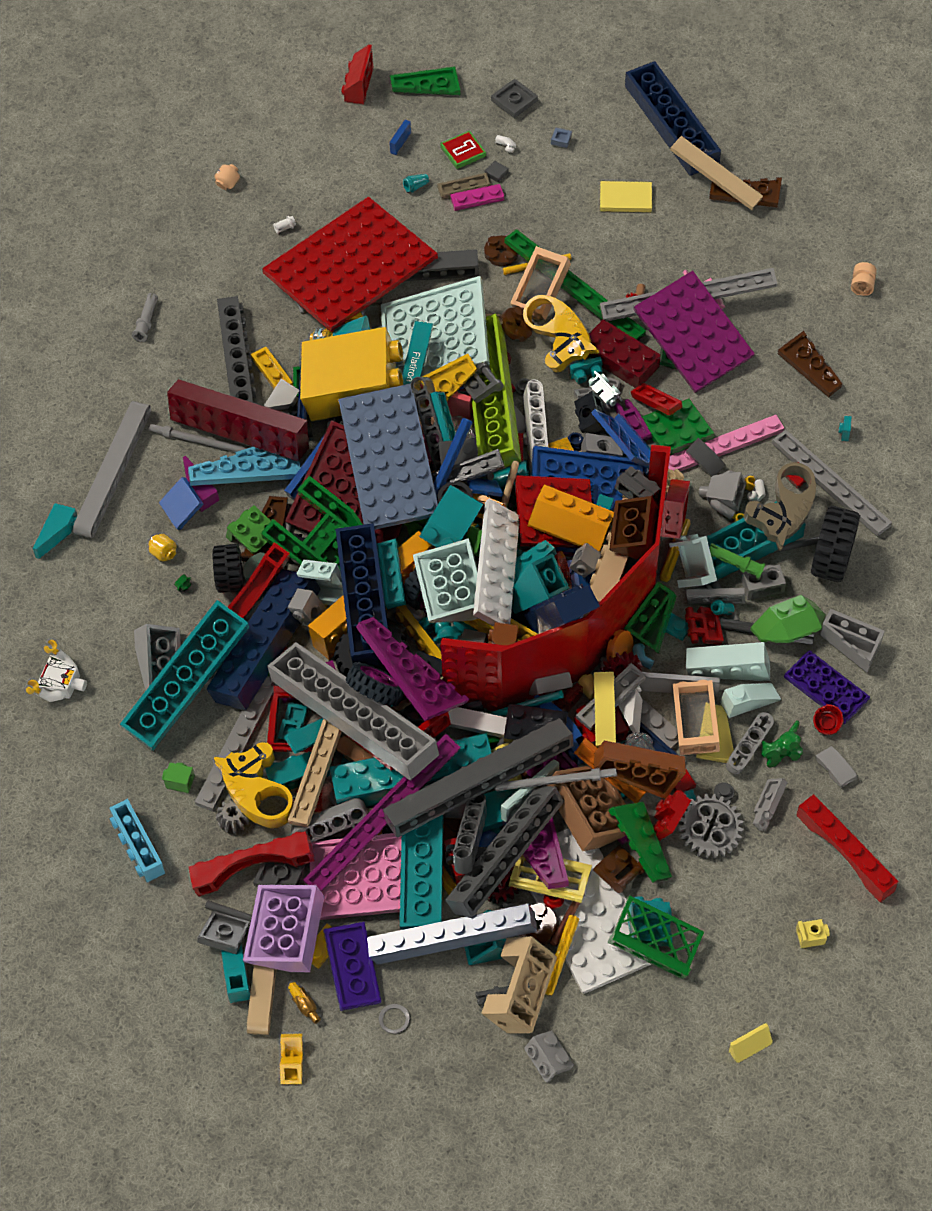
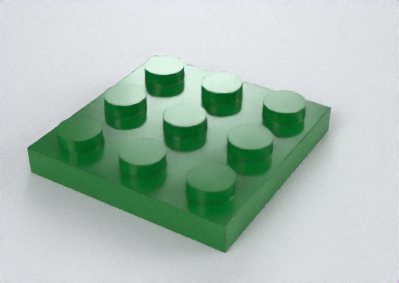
(678, 429)

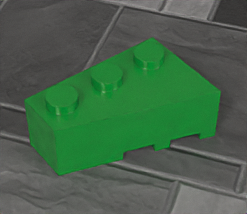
(653, 617)

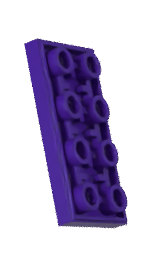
(826, 685)

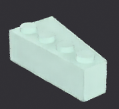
(730, 662)

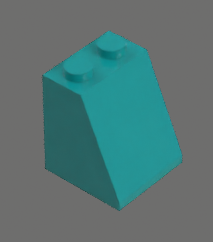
(537, 583)

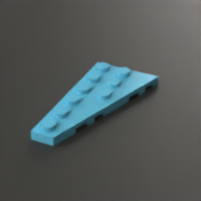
(244, 466)

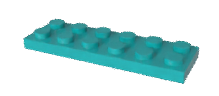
(422, 875)

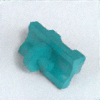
(584, 367)

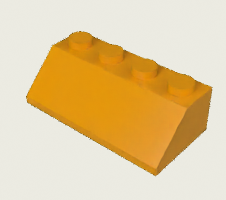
(571, 518)

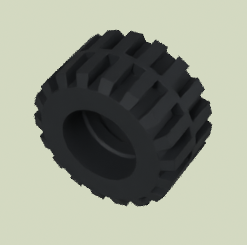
(227, 568)

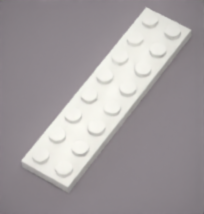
(496, 564)

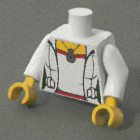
(58, 677)

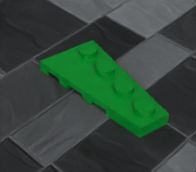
(433, 81)
(637, 826)

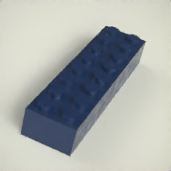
(668, 111)
(361, 586)
(559, 609)
(263, 642)

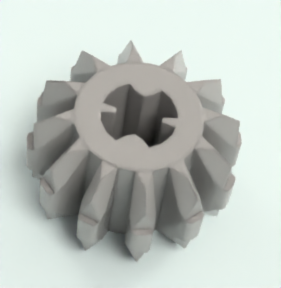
(233, 822)

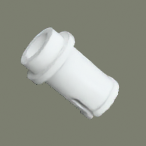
(285, 224)

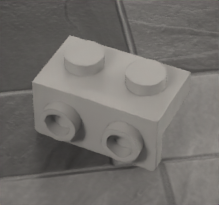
(548, 1055)

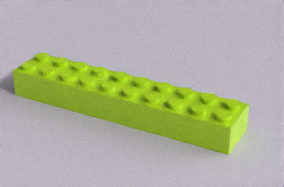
(495, 414)

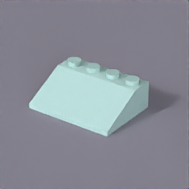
(448, 581)

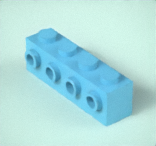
(135, 837)

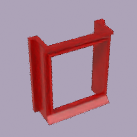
(278, 747)

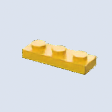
(269, 367)

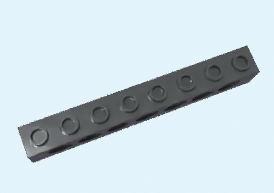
(235, 349)
(504, 851)

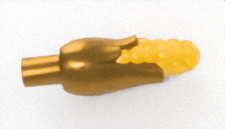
(304, 1002)

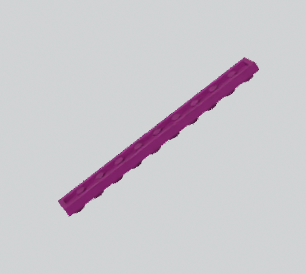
(375, 821)

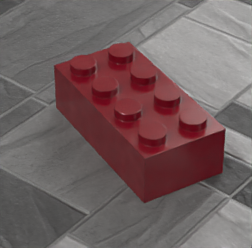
(623, 354)

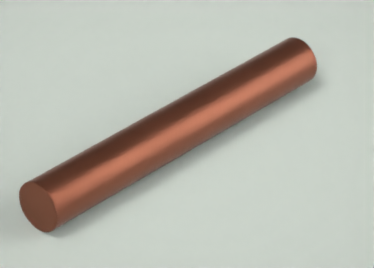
(571, 911)

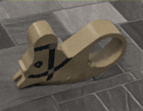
(786, 516)

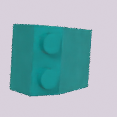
(451, 518)

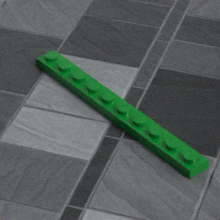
(575, 287)

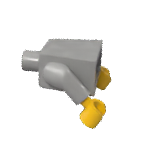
(727, 492)

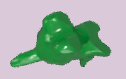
(786, 745)

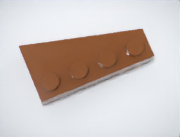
(641, 767)

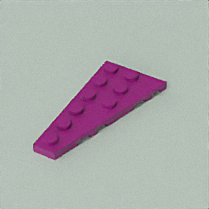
(414, 676)
(546, 858)

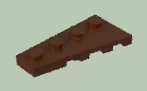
(767, 188)

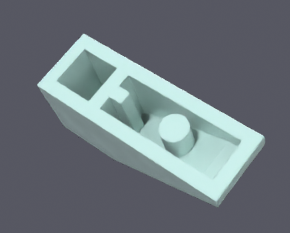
(748, 697)

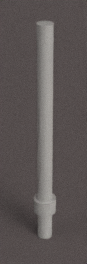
(167, 431)
(594, 774)

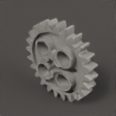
(727, 833)

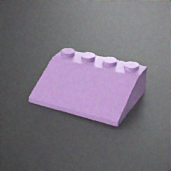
(284, 927)

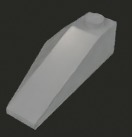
(154, 649)

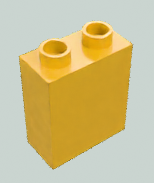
(346, 368)

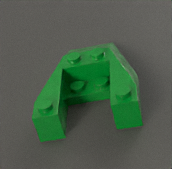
(322, 540)

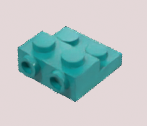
(653, 920)

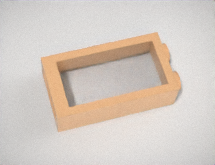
(542, 277)
(696, 717)

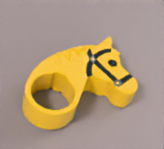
(571, 335)
(245, 784)

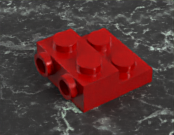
(670, 813)

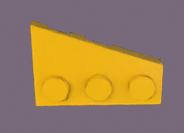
(452, 375)

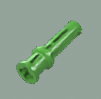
(745, 564)

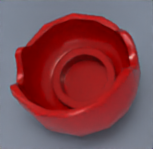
(828, 719)

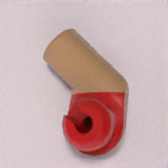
(639, 291)

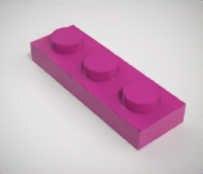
(477, 197)

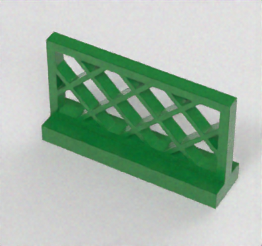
(648, 953)

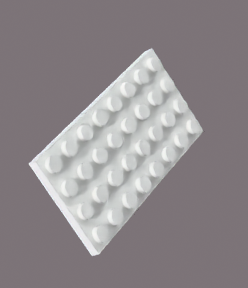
(590, 956)

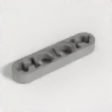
(750, 743)

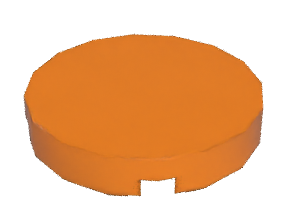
(621, 642)

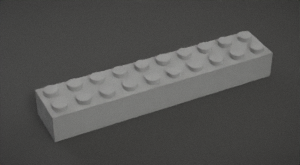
(361, 718)

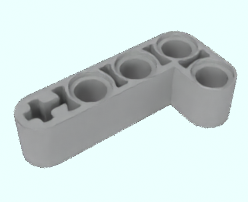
(332, 826)

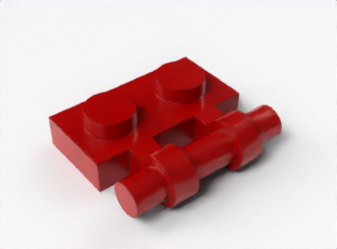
(709, 629)

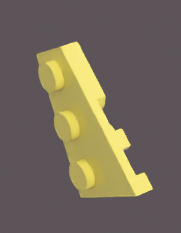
(725, 740)

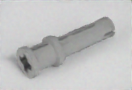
(143, 323)

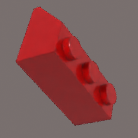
(359, 76)

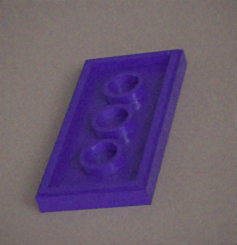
(351, 966)

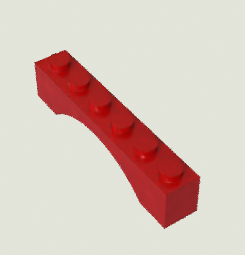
(260, 580)
(868, 868)
(211, 875)

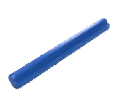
(452, 454)

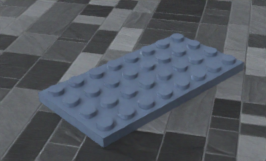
(388, 457)

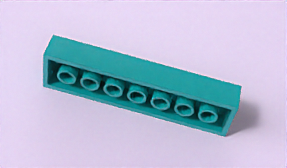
(184, 675)
(372, 780)

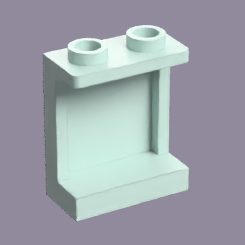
(695, 560)
(327, 577)

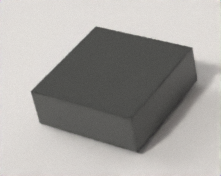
(496, 171)

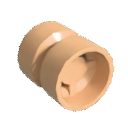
(863, 279)

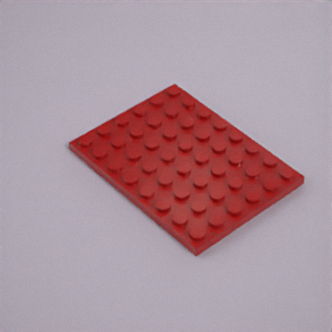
(349, 263)

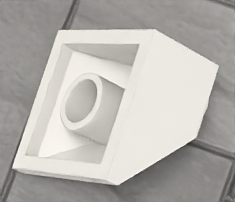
(282, 396)

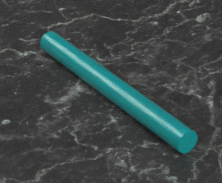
(533, 702)

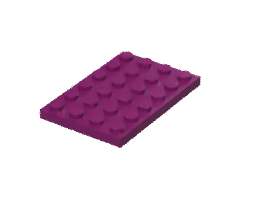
(693, 331)

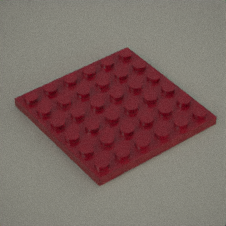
(334, 471)

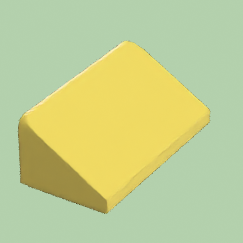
(750, 1043)

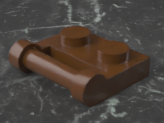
(614, 864)

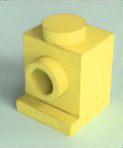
(807, 937)

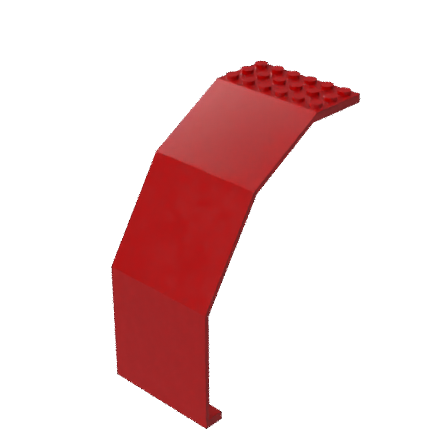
(506, 672)

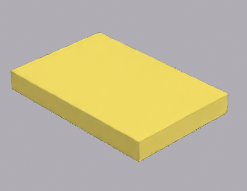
(625, 196)

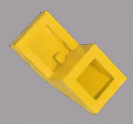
(291, 1059)

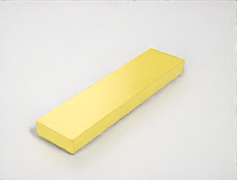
(604, 707)

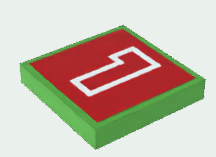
(463, 149)

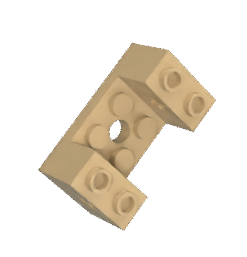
(521, 1005)

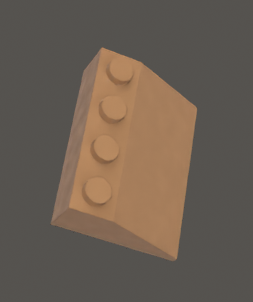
(587, 809)

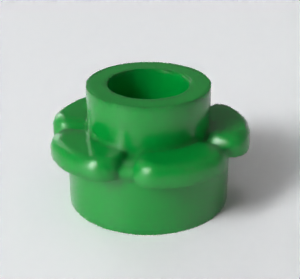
(183, 583)

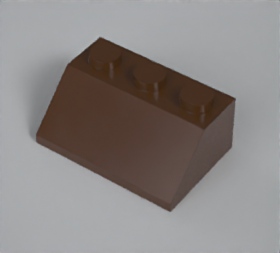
(634, 526)

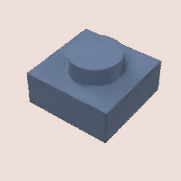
(561, 137)

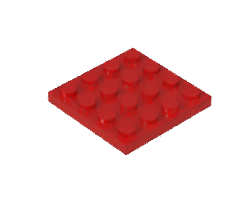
(527, 492)

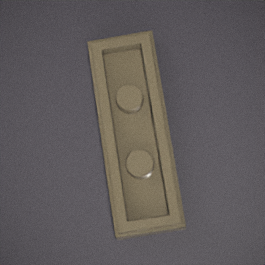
(463, 184)

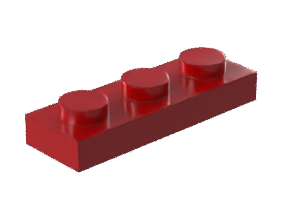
(656, 399)

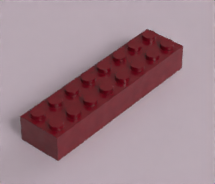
(238, 420)

